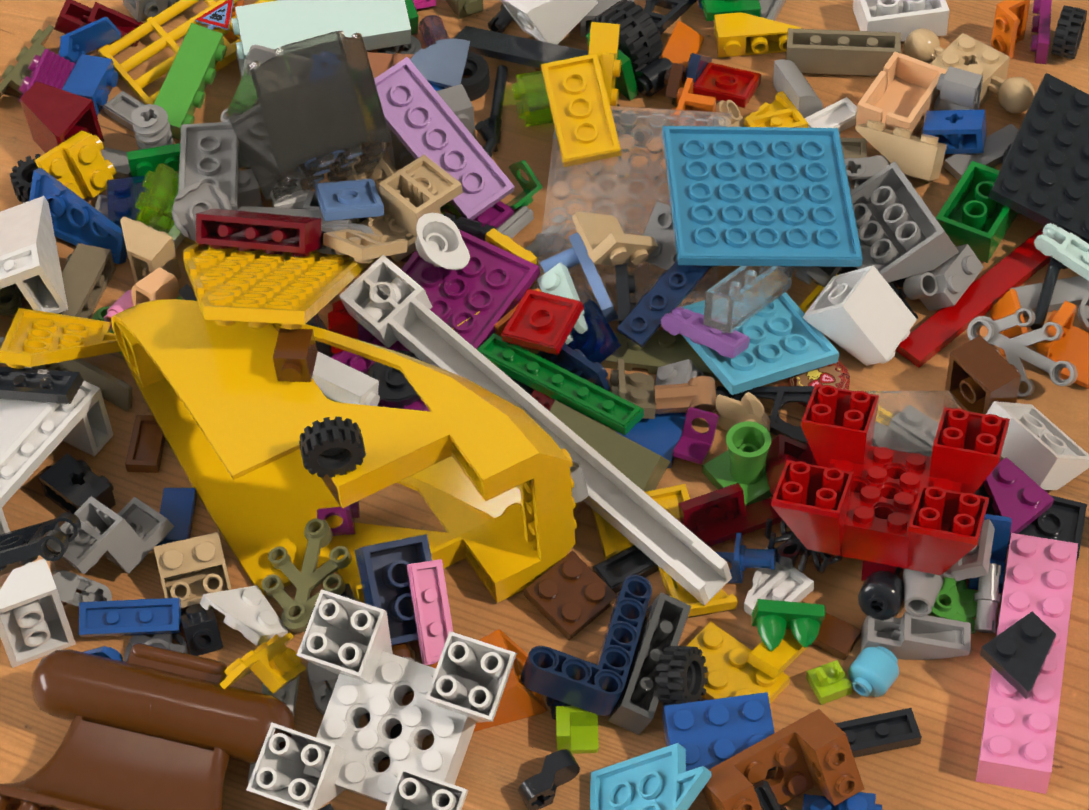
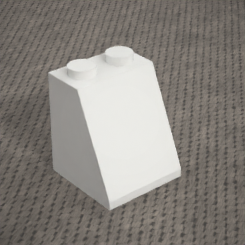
(548, 19)
(862, 315)

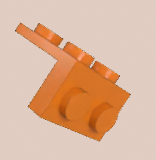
(1072, 345)

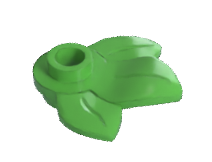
(955, 602)

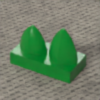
(776, 616)

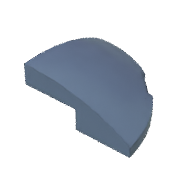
(443, 61)

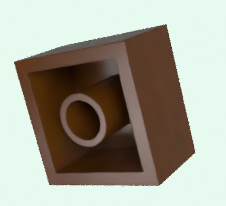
(981, 376)

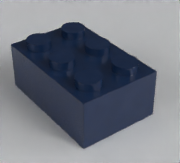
(387, 581)

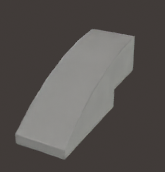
(918, 636)

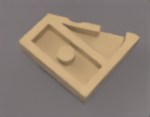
(361, 245)

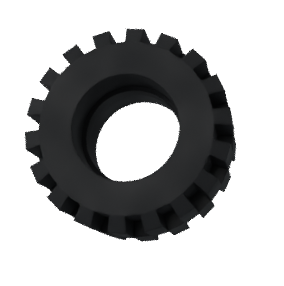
(638, 33)

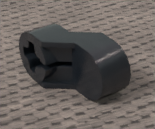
(541, 788)

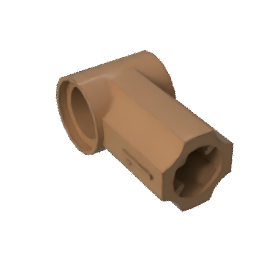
(677, 398)

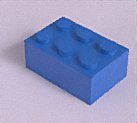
(717, 727)

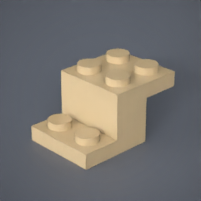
(408, 196)

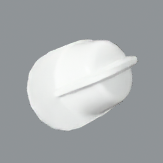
(441, 242)

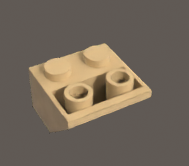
(148, 249)
(192, 568)

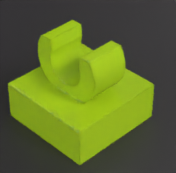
(829, 682)

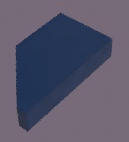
(696, 66)

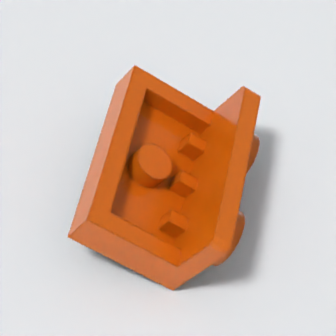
(1009, 25)

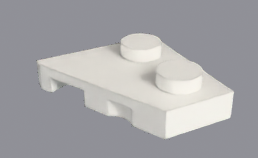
(247, 612)

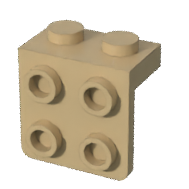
(608, 243)

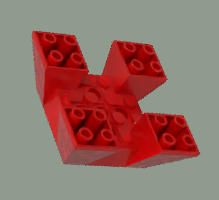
(883, 500)

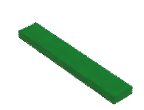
(562, 385)

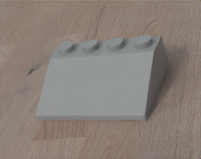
(897, 227)

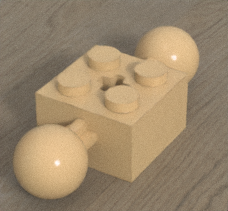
(976, 57)

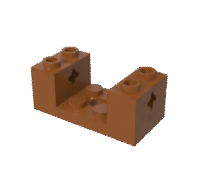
(807, 756)

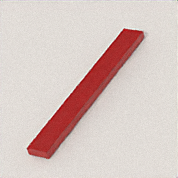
(975, 302)

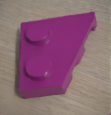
(1016, 495)

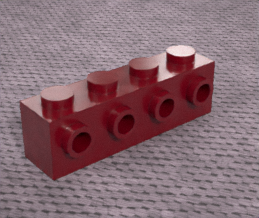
(258, 231)

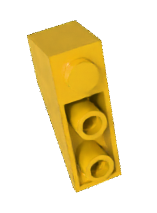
(749, 35)

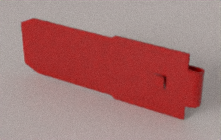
(341, 323)

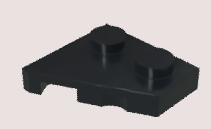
(1021, 652)

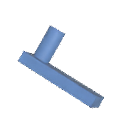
(579, 255)

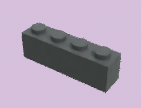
(660, 629)

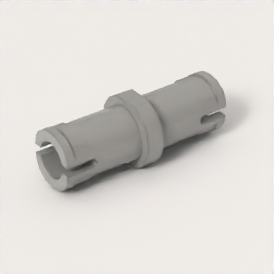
(987, 600)

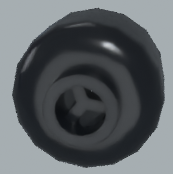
(881, 595)

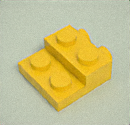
(79, 165)

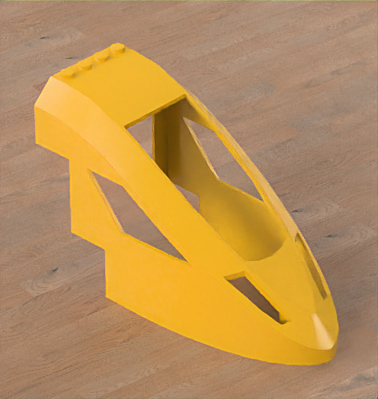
(237, 433)

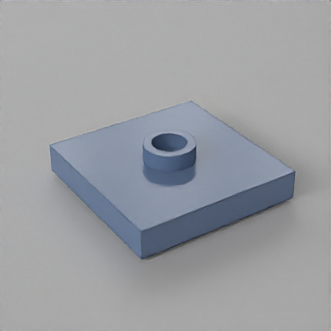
(349, 199)

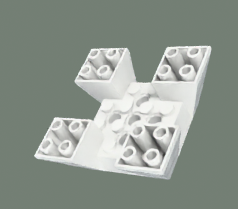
(447, 702)

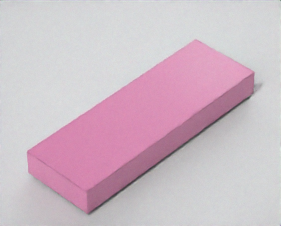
(430, 608)

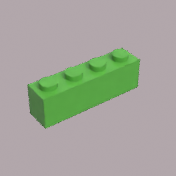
(189, 76)

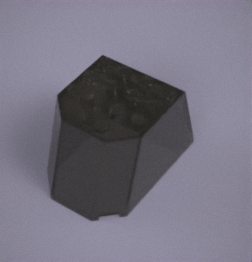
(310, 115)

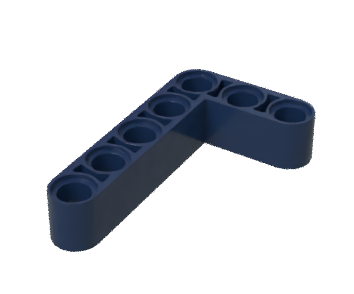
(589, 684)

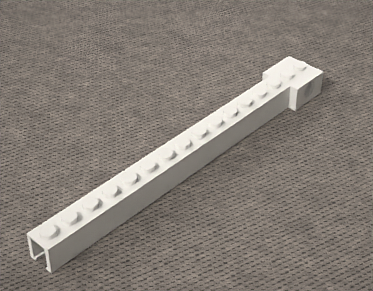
(399, 309)

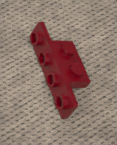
(723, 513)

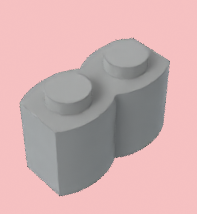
(958, 90)

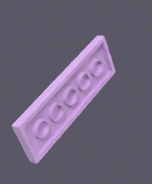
(432, 129)

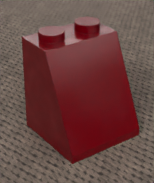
(58, 115)

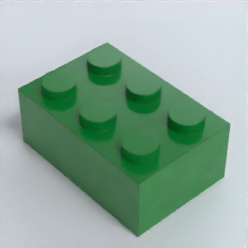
(973, 216)

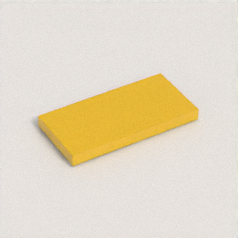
(580, 110)

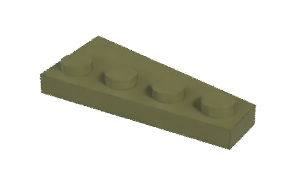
(656, 352)

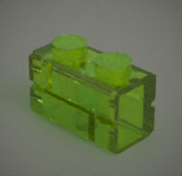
(157, 202)

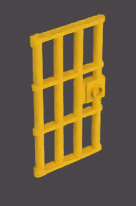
(166, 39)

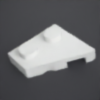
(779, 585)

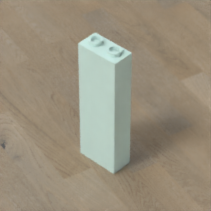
(289, 21)

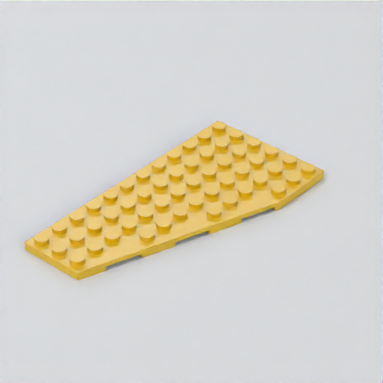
(265, 286)

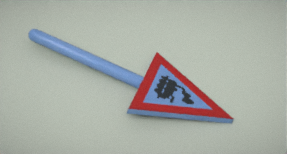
(218, 16)

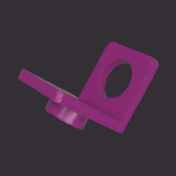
(692, 444)
(348, 515)

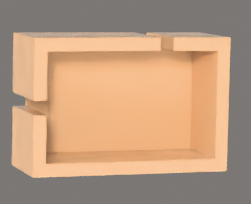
(901, 94)

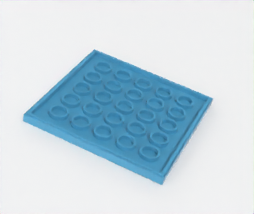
(760, 197)

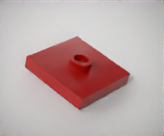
(727, 84)
(542, 321)

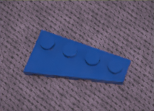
(76, 219)

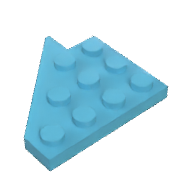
(648, 782)

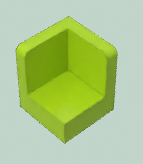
(576, 730)

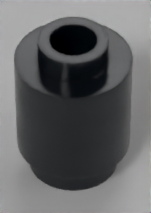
(651, 77)

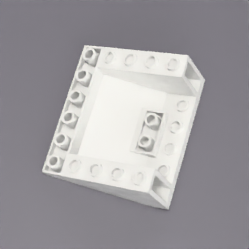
(31, 255)
(36, 428)

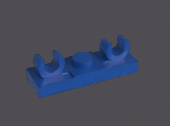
(130, 617)

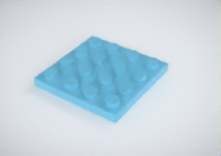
(778, 348)

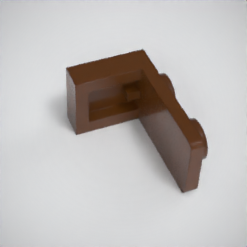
(673, 80)

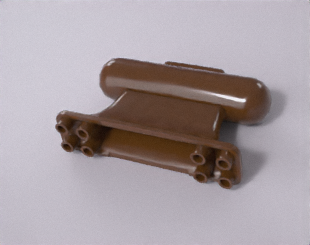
(143, 732)

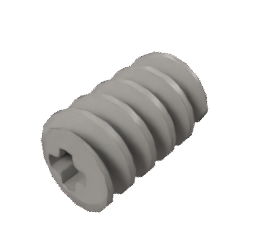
(151, 126)

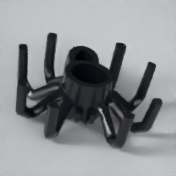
(788, 552)

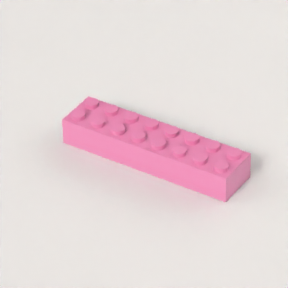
(1017, 730)

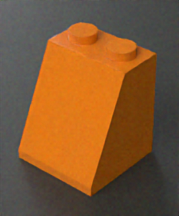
(517, 700)

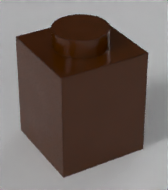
(295, 355)

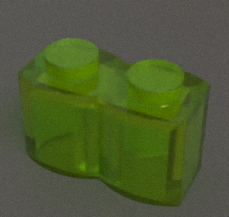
(533, 99)

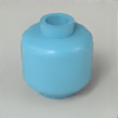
(873, 671)

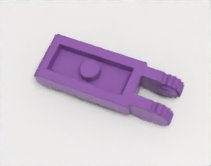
(691, 325)

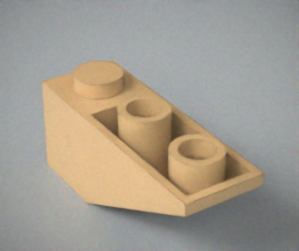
(913, 154)

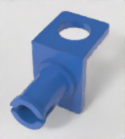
(747, 558)

